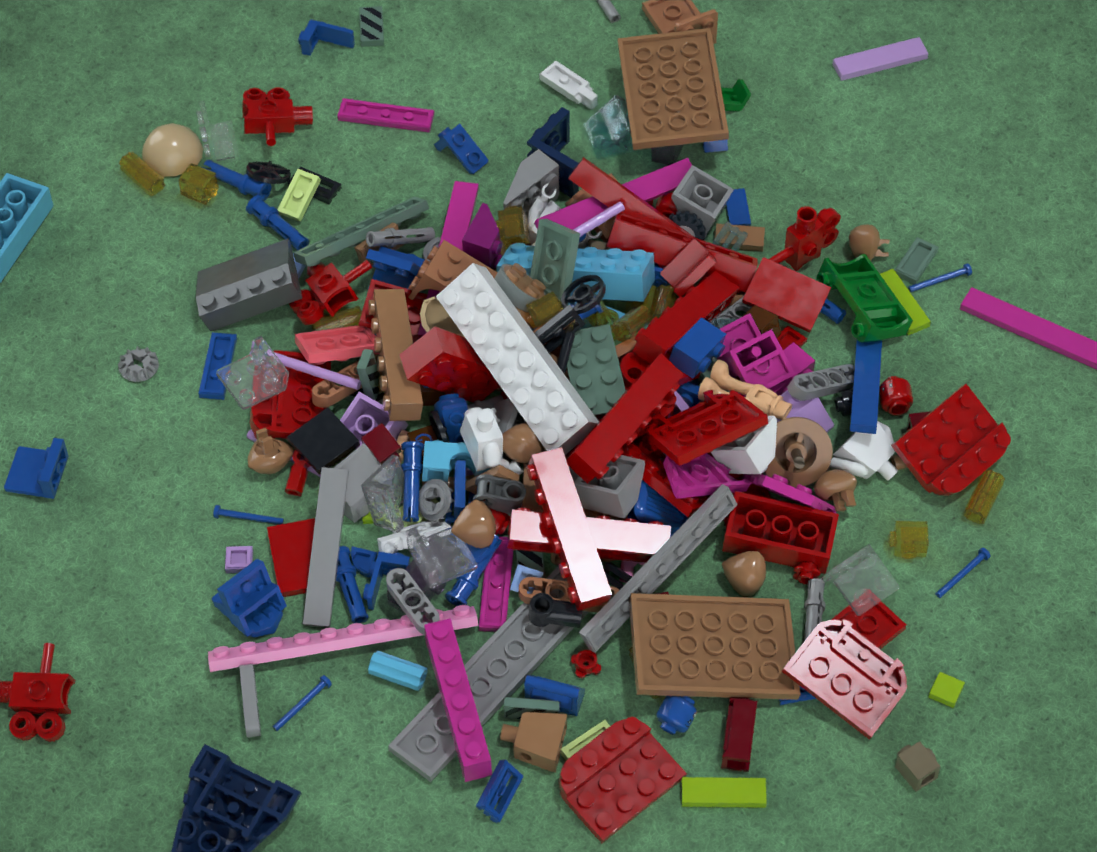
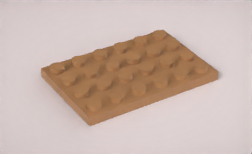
(672, 89)
(712, 646)

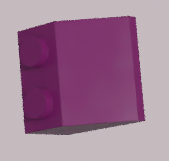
(483, 238)

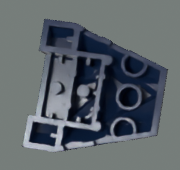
(229, 806)

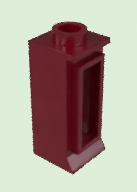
(739, 734)

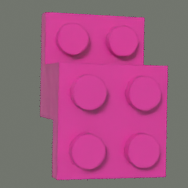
(754, 355)

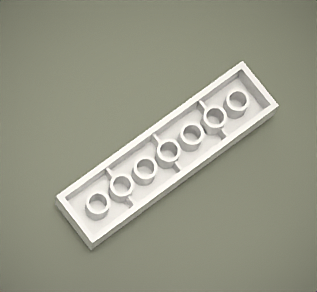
(517, 359)

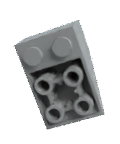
(529, 180)

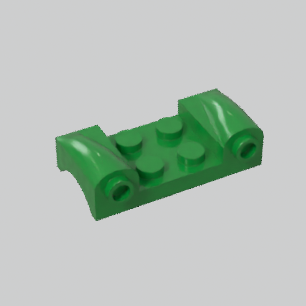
(866, 292)

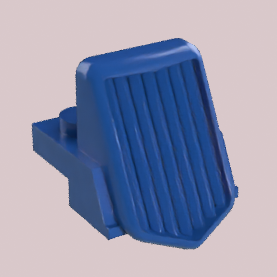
(394, 266)
(654, 507)
(251, 601)

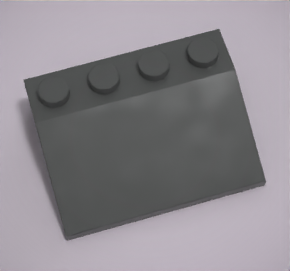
(247, 285)

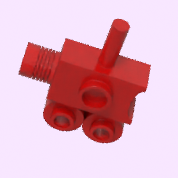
(272, 113)
(808, 236)
(329, 290)
(38, 694)

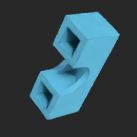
(441, 459)

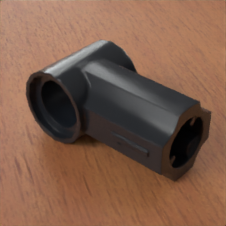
(557, 612)

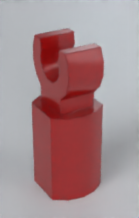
(297, 476)

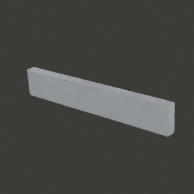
(325, 547)

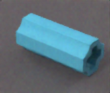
(397, 670)

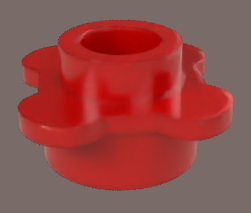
(806, 571)
(582, 657)

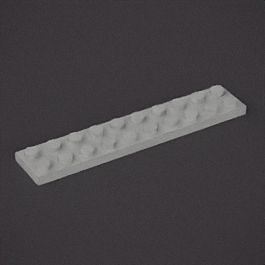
(492, 675)

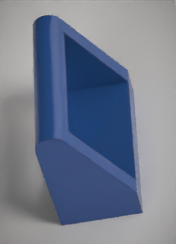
(546, 689)

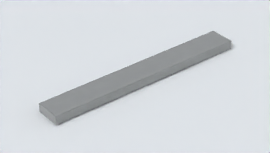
(659, 567)

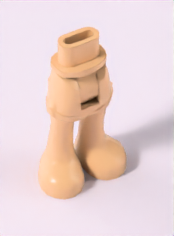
(757, 394)

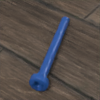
(965, 270)
(218, 511)
(983, 554)
(324, 682)

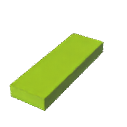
(919, 318)
(723, 792)

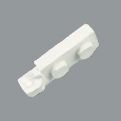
(569, 84)
(398, 541)

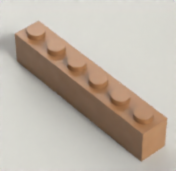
(393, 337)

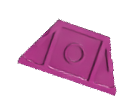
(701, 477)
(799, 494)

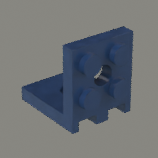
(551, 140)

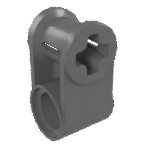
(498, 492)

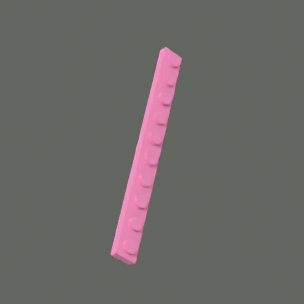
(331, 639)

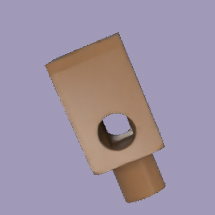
(537, 738)

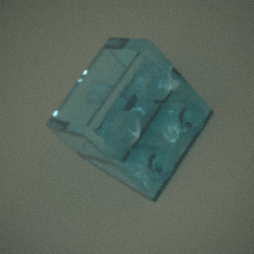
(610, 129)

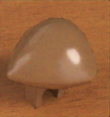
(865, 240)
(521, 443)
(268, 454)
(837, 486)
(475, 525)
(745, 572)

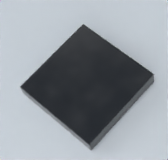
(323, 440)

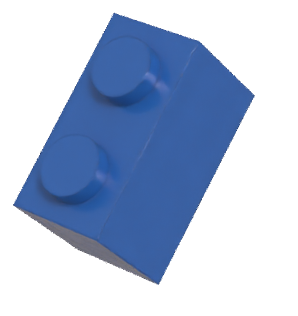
(698, 348)

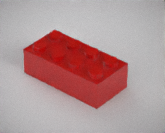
(448, 365)
(780, 531)

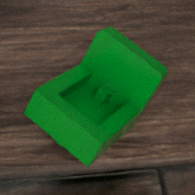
(736, 97)

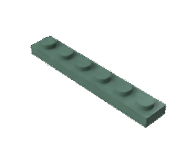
(356, 233)

